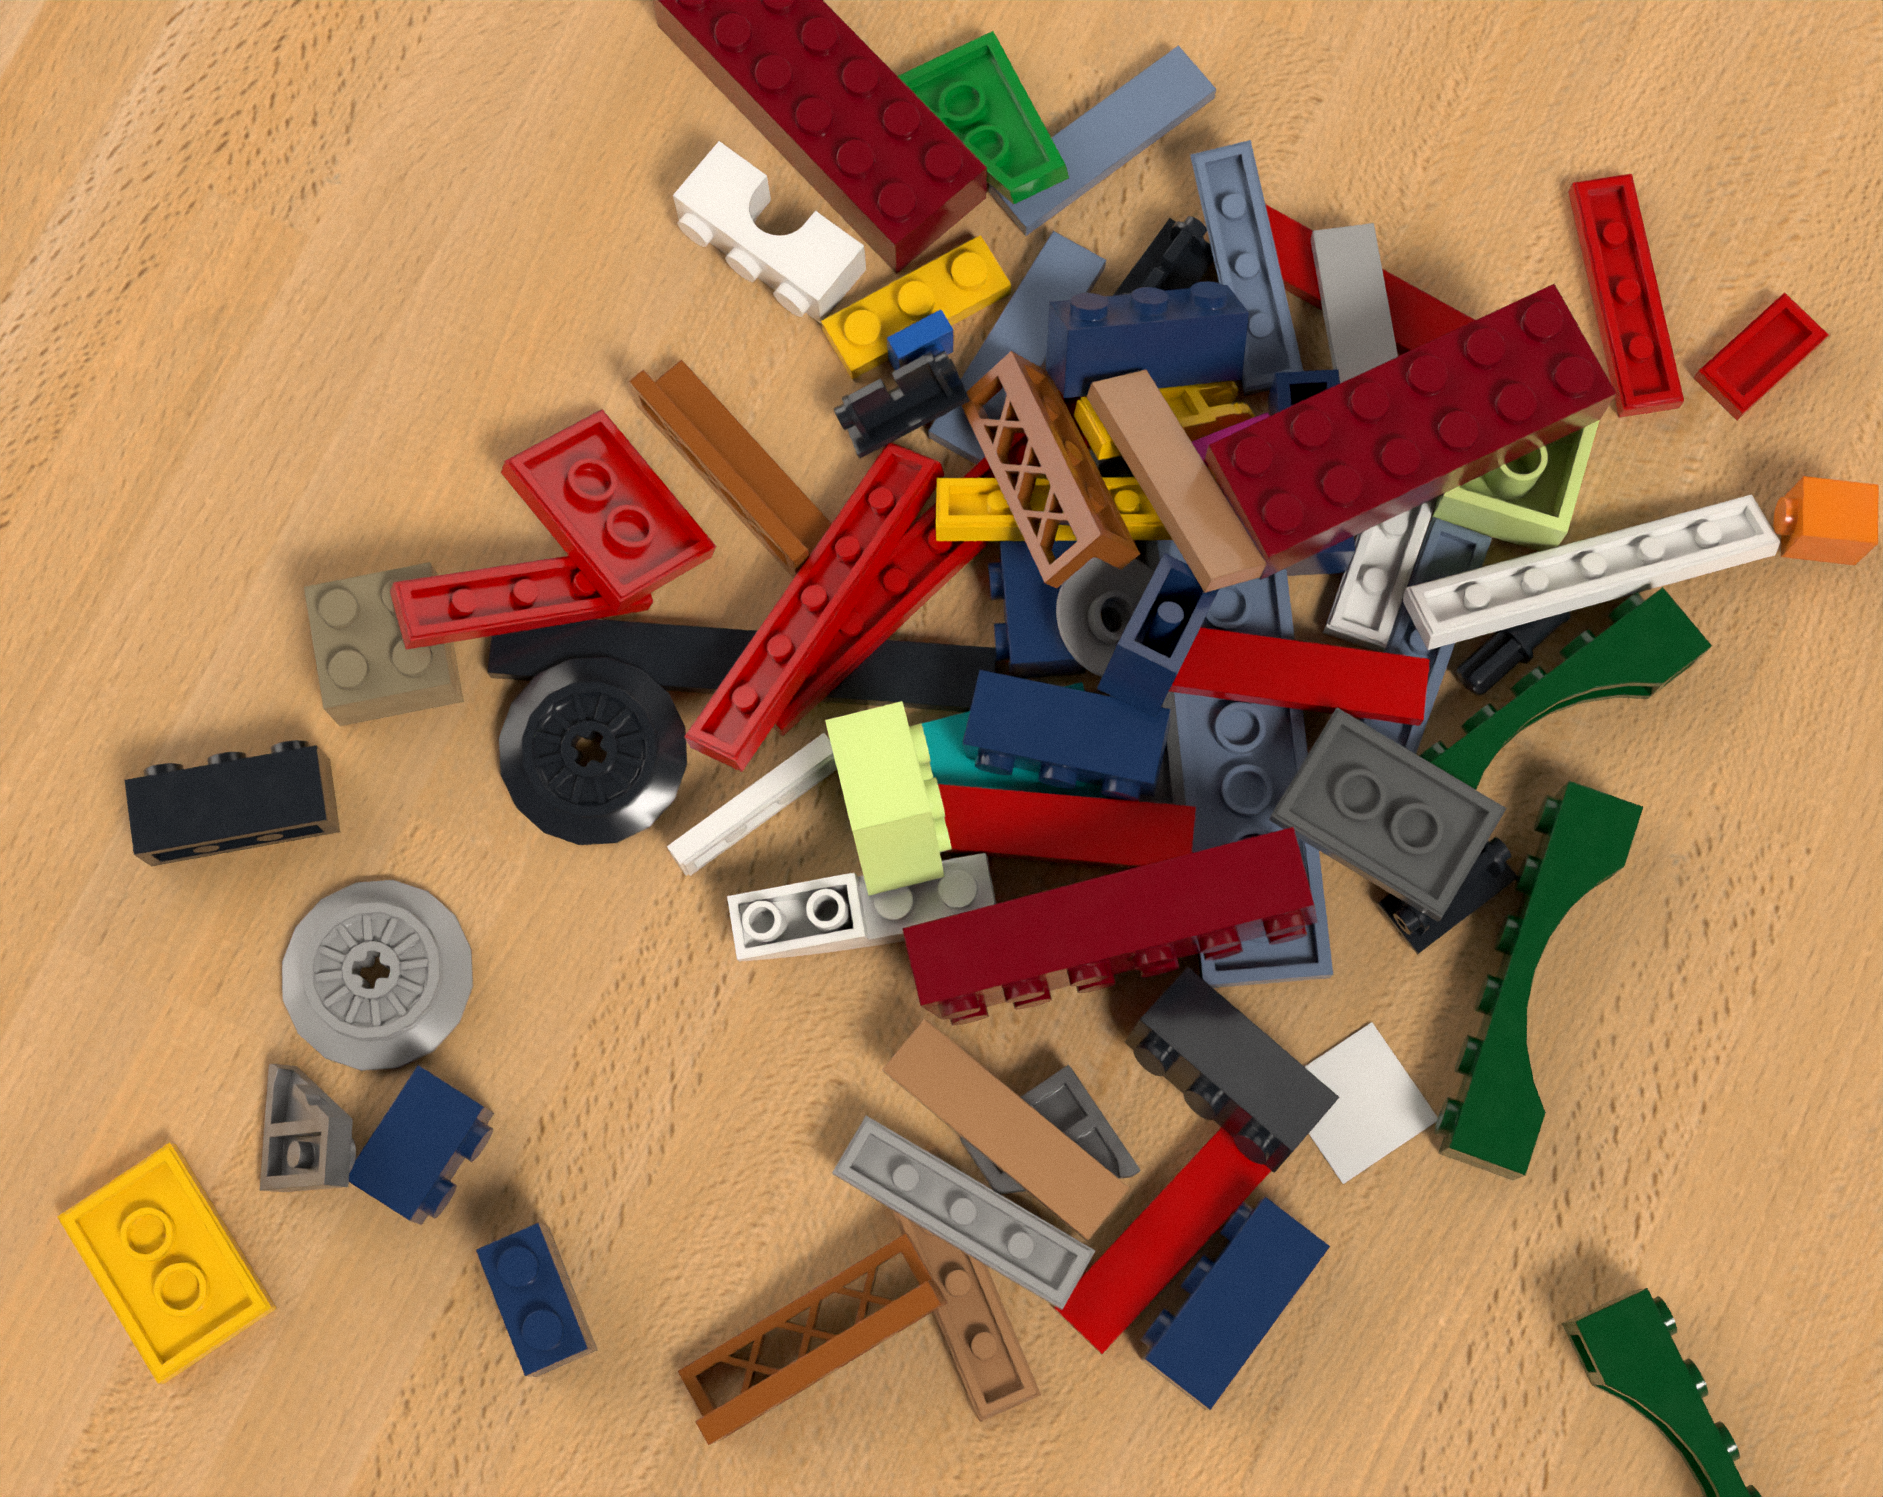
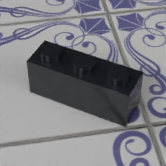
(231, 803)
(1230, 1070)

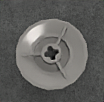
(403, 1013)

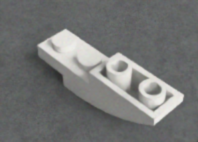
(841, 916)

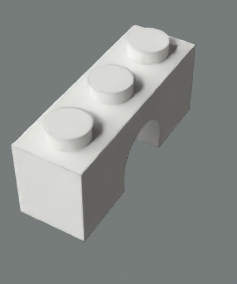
(805, 268)

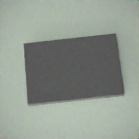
(1387, 814)

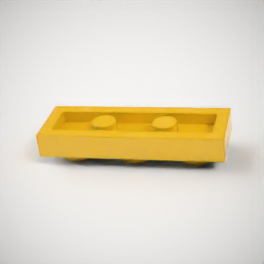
(954, 283)

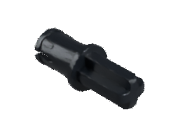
(1504, 652)

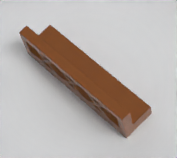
(1065, 462)
(732, 464)
(823, 1360)

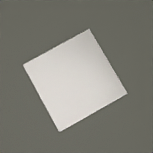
(1375, 1107)

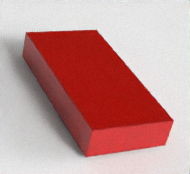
(1760, 356)

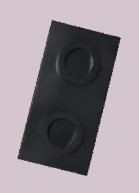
(1173, 259)
(924, 393)
(1484, 881)

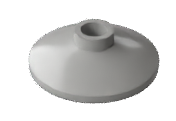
(1094, 590)

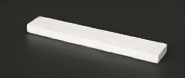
(1589, 571)

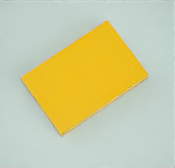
(166, 1263)

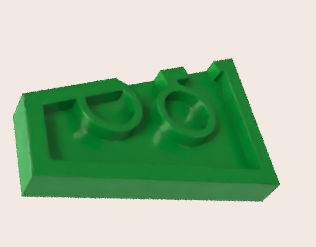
(992, 114)

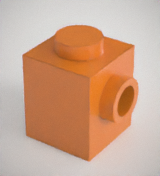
(1828, 520)

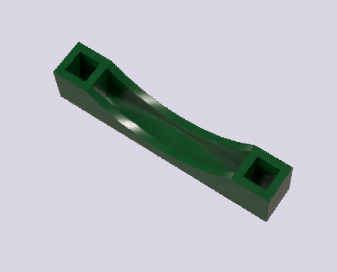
(1630, 659)
(1498, 1105)
(1633, 1357)

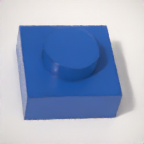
(913, 342)

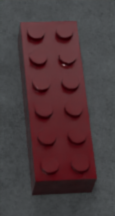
(834, 116)
(1411, 429)
(1111, 927)

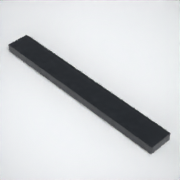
(701, 657)

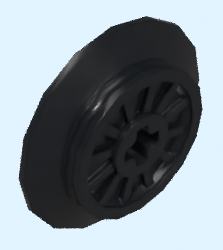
(606, 798)

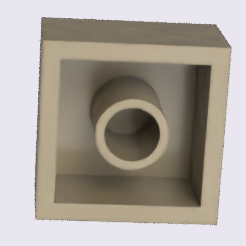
(363, 654)

